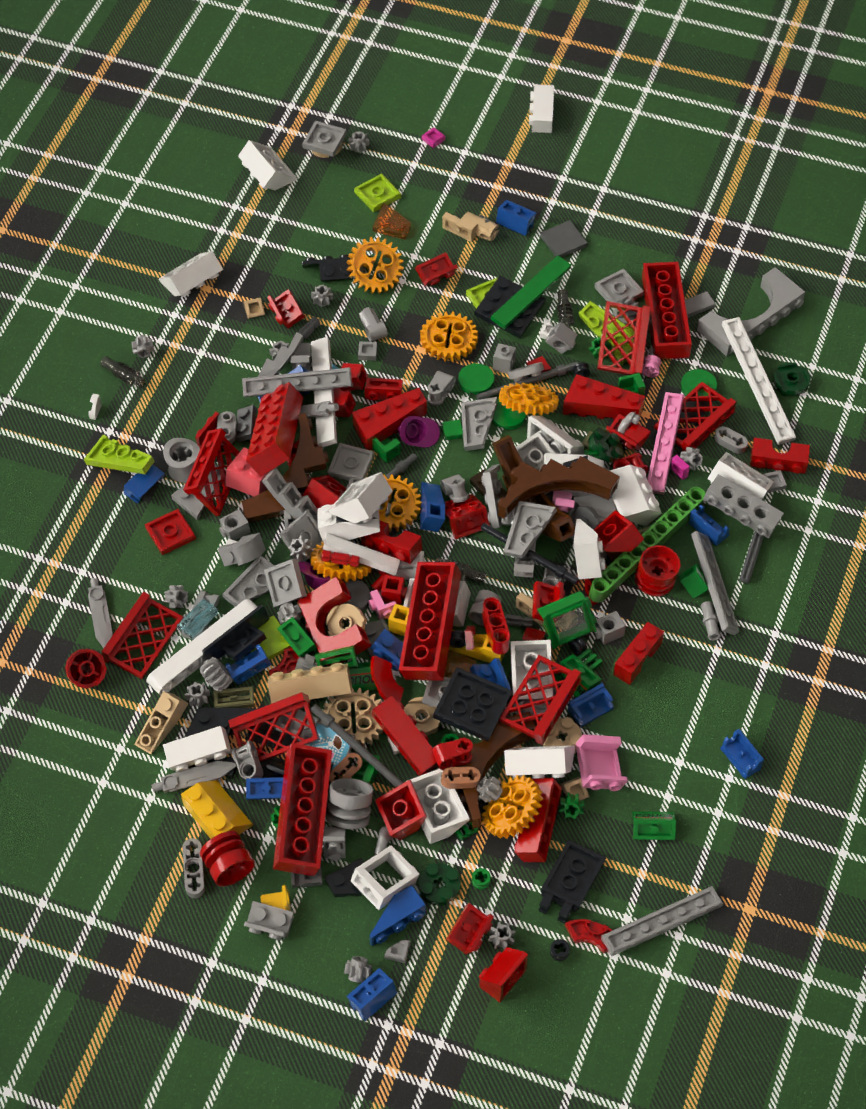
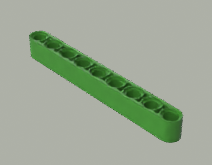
(676, 513)

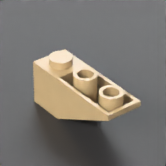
(161, 721)

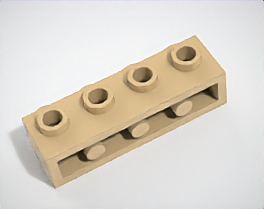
(316, 682)

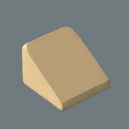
(254, 308)
(575, 786)

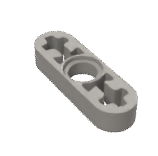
(199, 875)

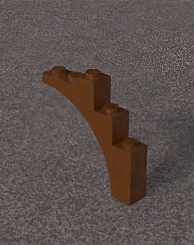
(307, 460)
(580, 476)
(561, 524)
(485, 755)

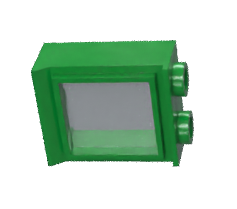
(568, 619)

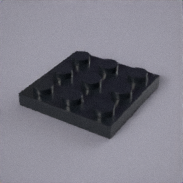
(497, 296)
(472, 704)

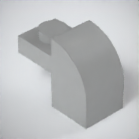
(302, 357)
(243, 551)

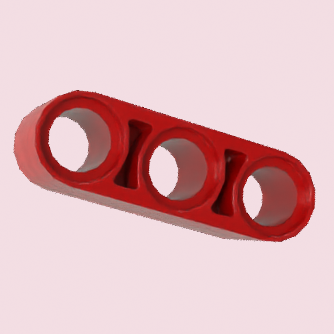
(496, 625)

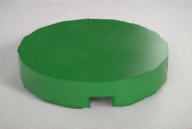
(476, 378)
(694, 378)
(507, 418)

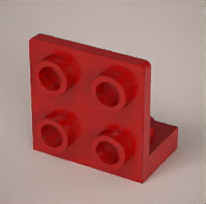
(466, 516)

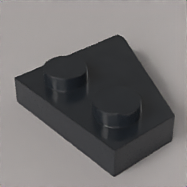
(340, 880)

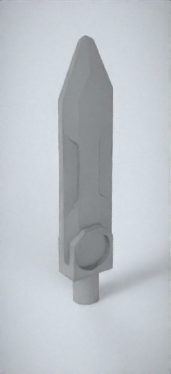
(319, 409)
(99, 612)
(191, 776)

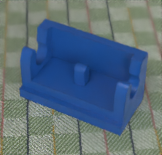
(515, 217)
(142, 483)
(707, 526)
(249, 665)
(590, 705)
(742, 754)
(263, 788)
(372, 994)

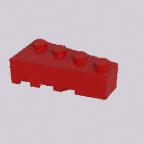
(600, 399)
(386, 416)

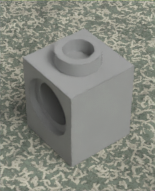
(561, 338)
(504, 358)
(234, 519)
(611, 621)

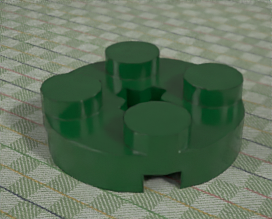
(789, 387)
(606, 444)
(446, 893)

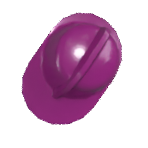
(419, 431)
(312, 578)

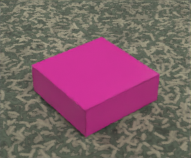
(433, 137)
(679, 467)

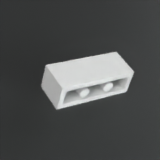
(541, 108)
(197, 749)

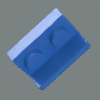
(388, 648)
(492, 672)

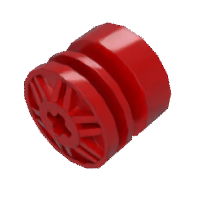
(657, 570)
(227, 858)

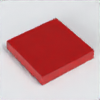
(170, 531)

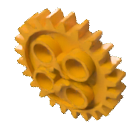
(360, 259)
(462, 336)
(528, 398)
(407, 507)
(333, 570)
(507, 819)

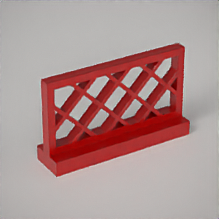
(639, 338)
(708, 424)
(205, 464)
(125, 631)
(557, 704)
(274, 711)

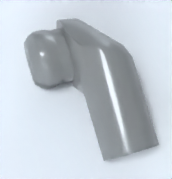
(625, 423)
(383, 839)

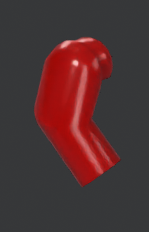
(377, 585)

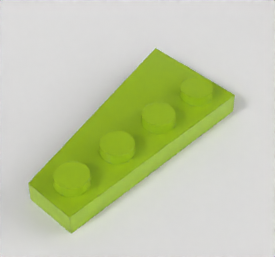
(593, 318)
(115, 456)

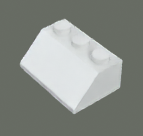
(266, 166)
(192, 274)
(557, 439)
(741, 475)
(635, 496)
(362, 499)
(539, 761)
(441, 805)

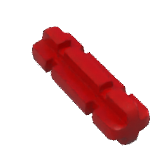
(340, 558)

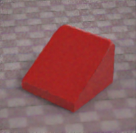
(637, 434)
(533, 634)

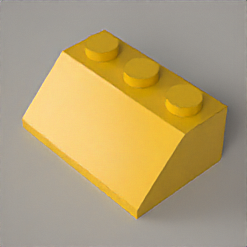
(214, 809)

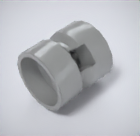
(475, 612)

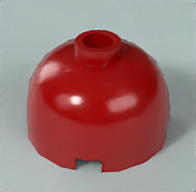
(85, 668)

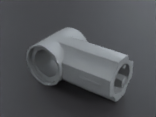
(373, 327)

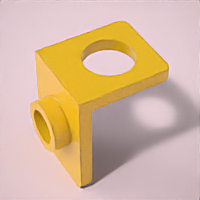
(278, 899)

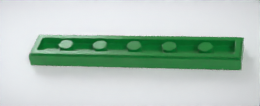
(530, 292)

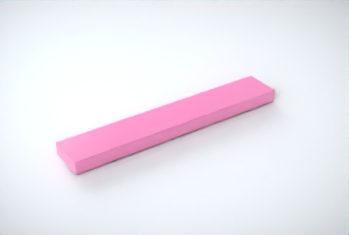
(665, 442)

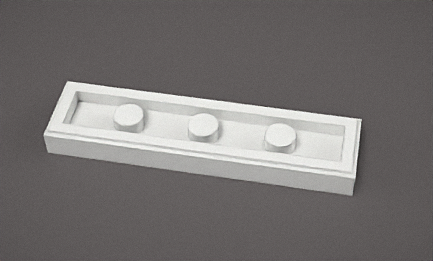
(367, 556)

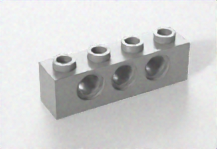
(752, 506)

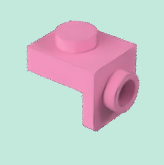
(563, 501)
(376, 604)

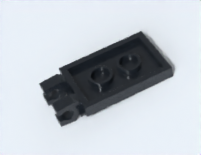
(570, 879)

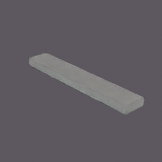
(301, 381)
(715, 583)
(661, 921)

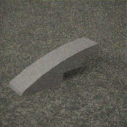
(283, 357)
(289, 495)

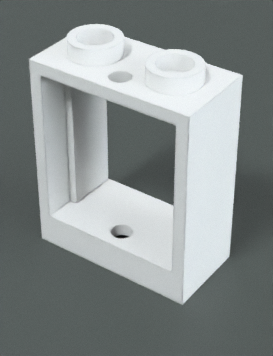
(372, 889)

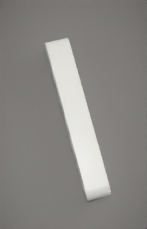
(191, 656)

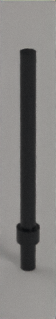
(559, 571)

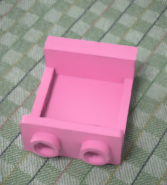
(600, 762)

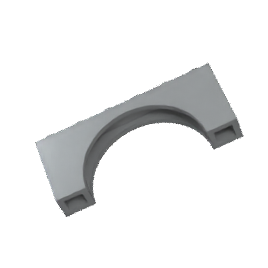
(783, 298)

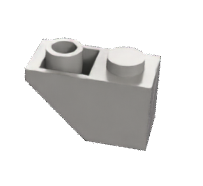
(334, 843)

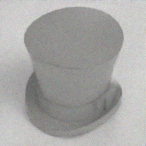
(180, 456)

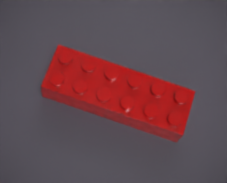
(668, 312)
(274, 429)
(430, 621)
(302, 809)

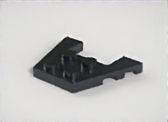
(209, 718)

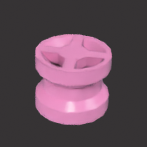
(651, 366)

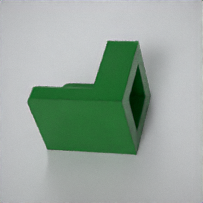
(632, 383)
(386, 449)
(694, 581)

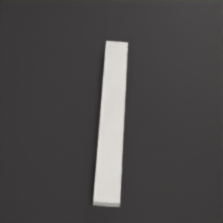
(758, 381)
(327, 424)

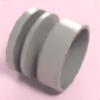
(349, 803)

